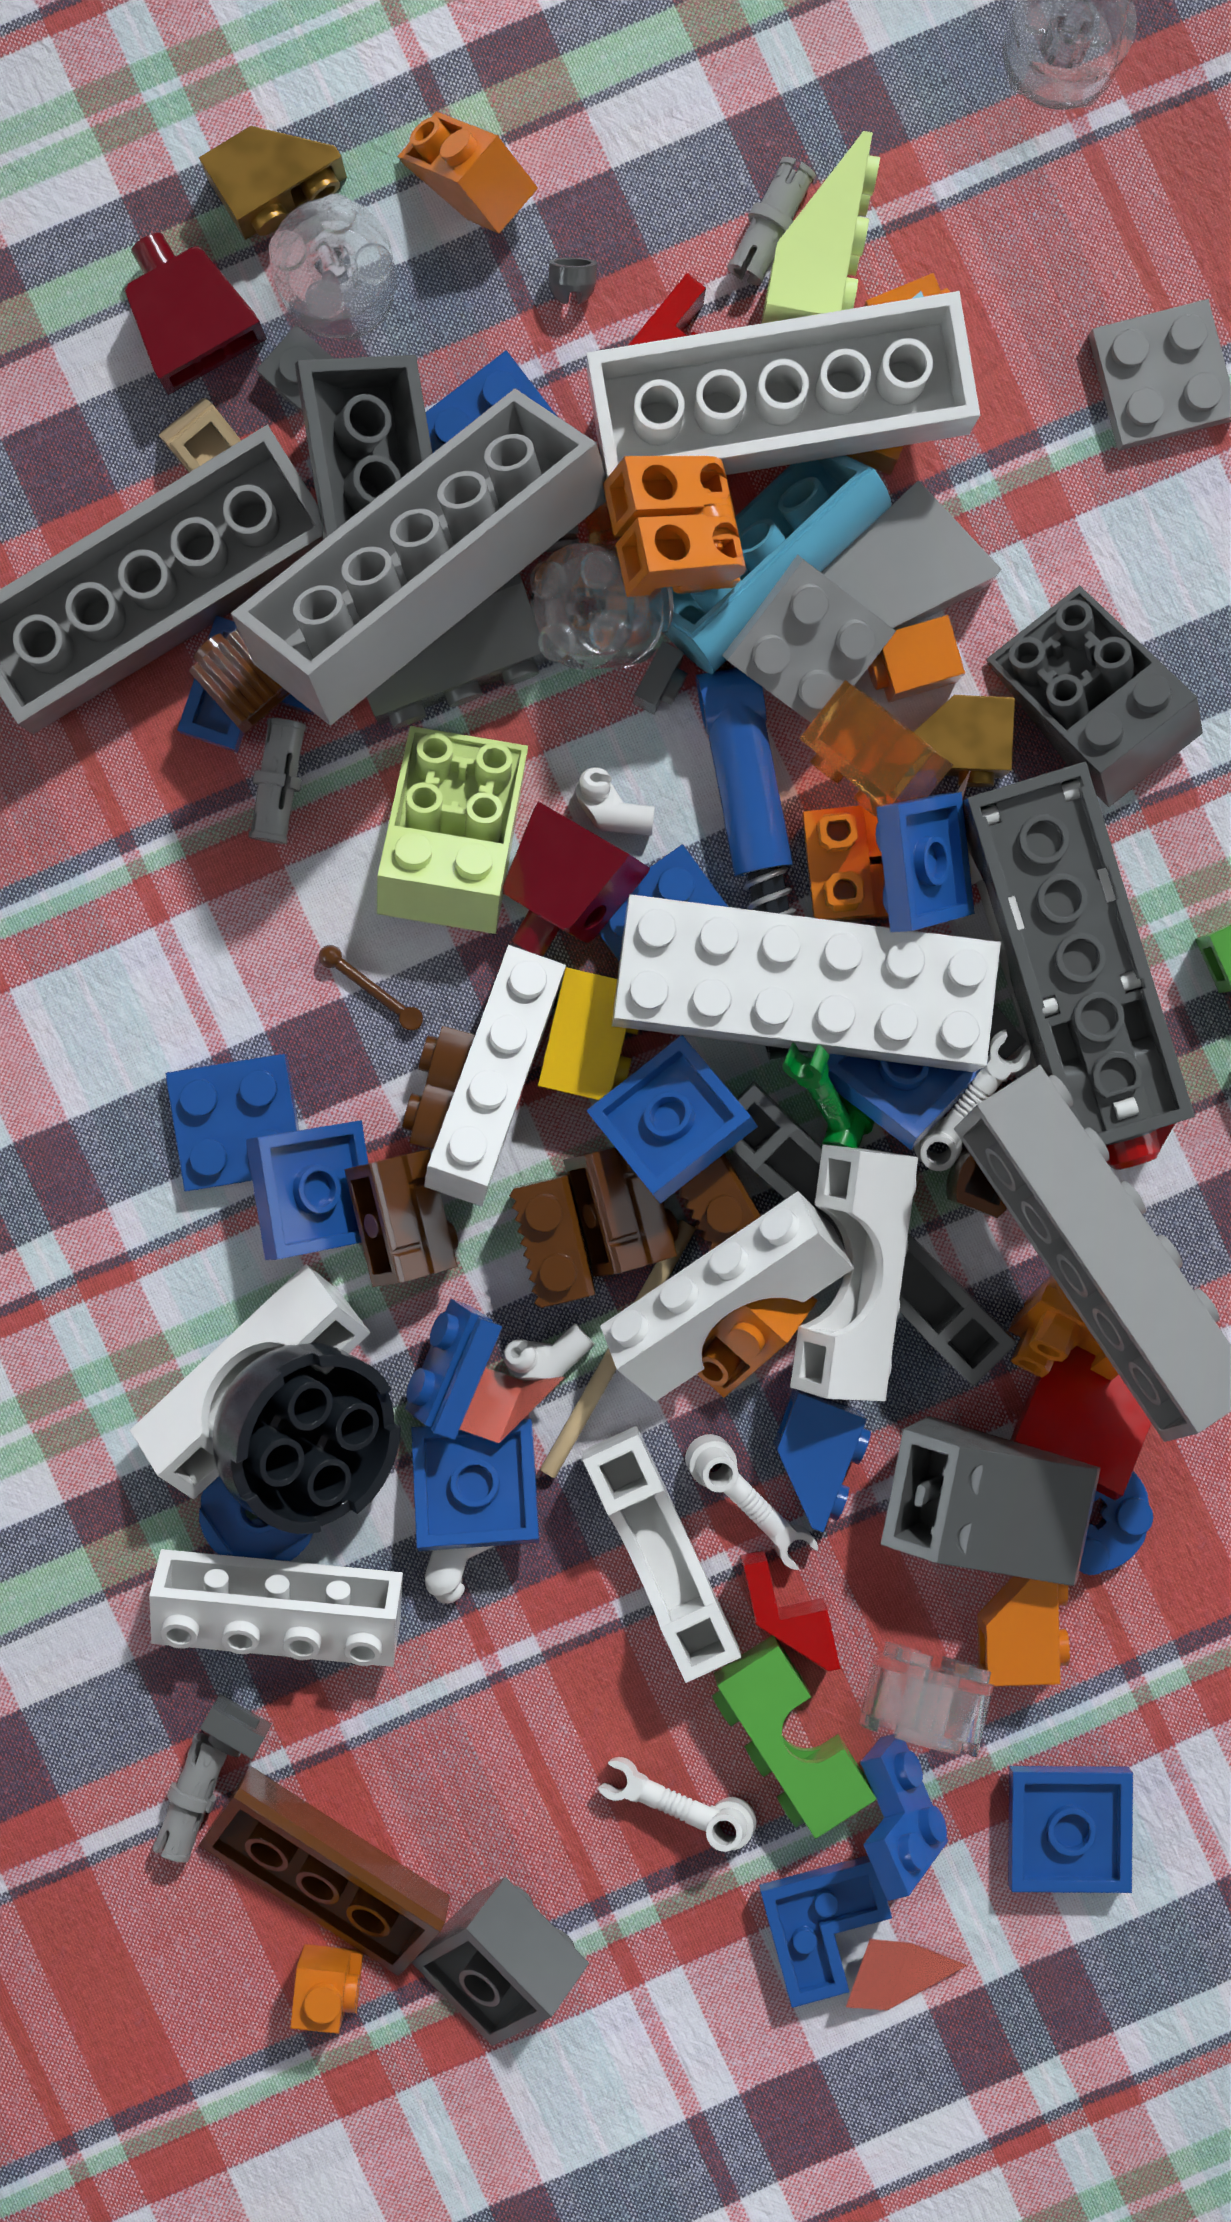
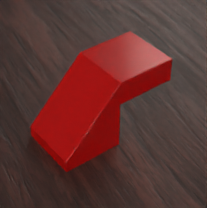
(800, 1625)

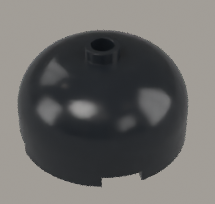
(304, 1441)

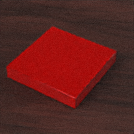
(1085, 1420)

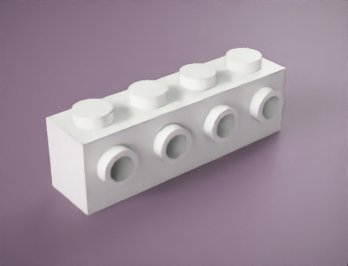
(276, 1608)

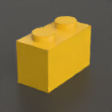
(582, 1042)

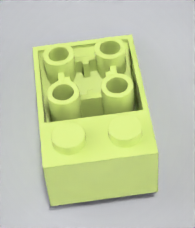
(824, 242)
(451, 830)

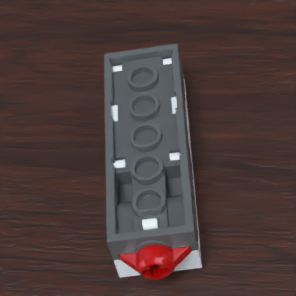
(1077, 959)

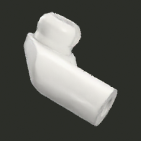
(606, 807)
(544, 1360)
(446, 1570)

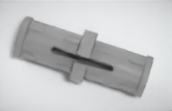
(771, 220)
(277, 780)
(190, 1800)

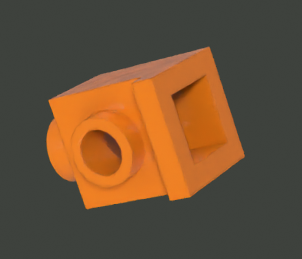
(325, 1987)

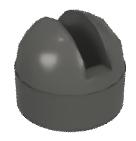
(572, 275)

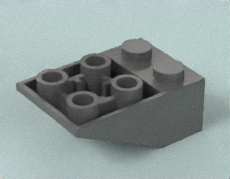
(1098, 694)
(989, 1503)

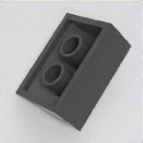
(361, 429)
(483, 647)

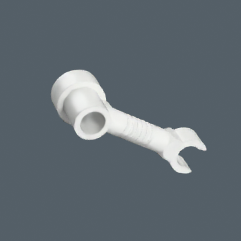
(982, 1087)
(713, 1449)
(694, 1813)

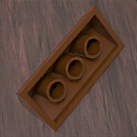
(326, 1872)

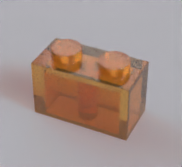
(872, 750)

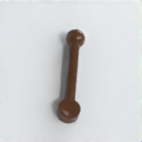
(409, 1017)

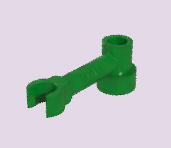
(844, 1120)

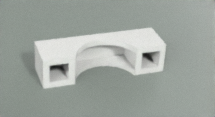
(494, 1076)
(779, 1255)
(851, 1342)
(180, 1427)
(661, 1554)

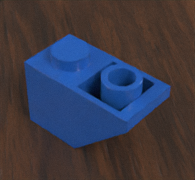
(816, 1448)

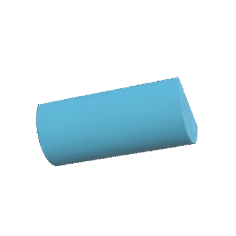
(806, 512)

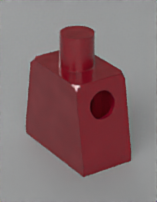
(187, 313)
(567, 880)

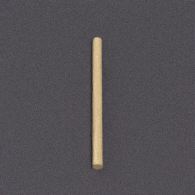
(606, 1367)

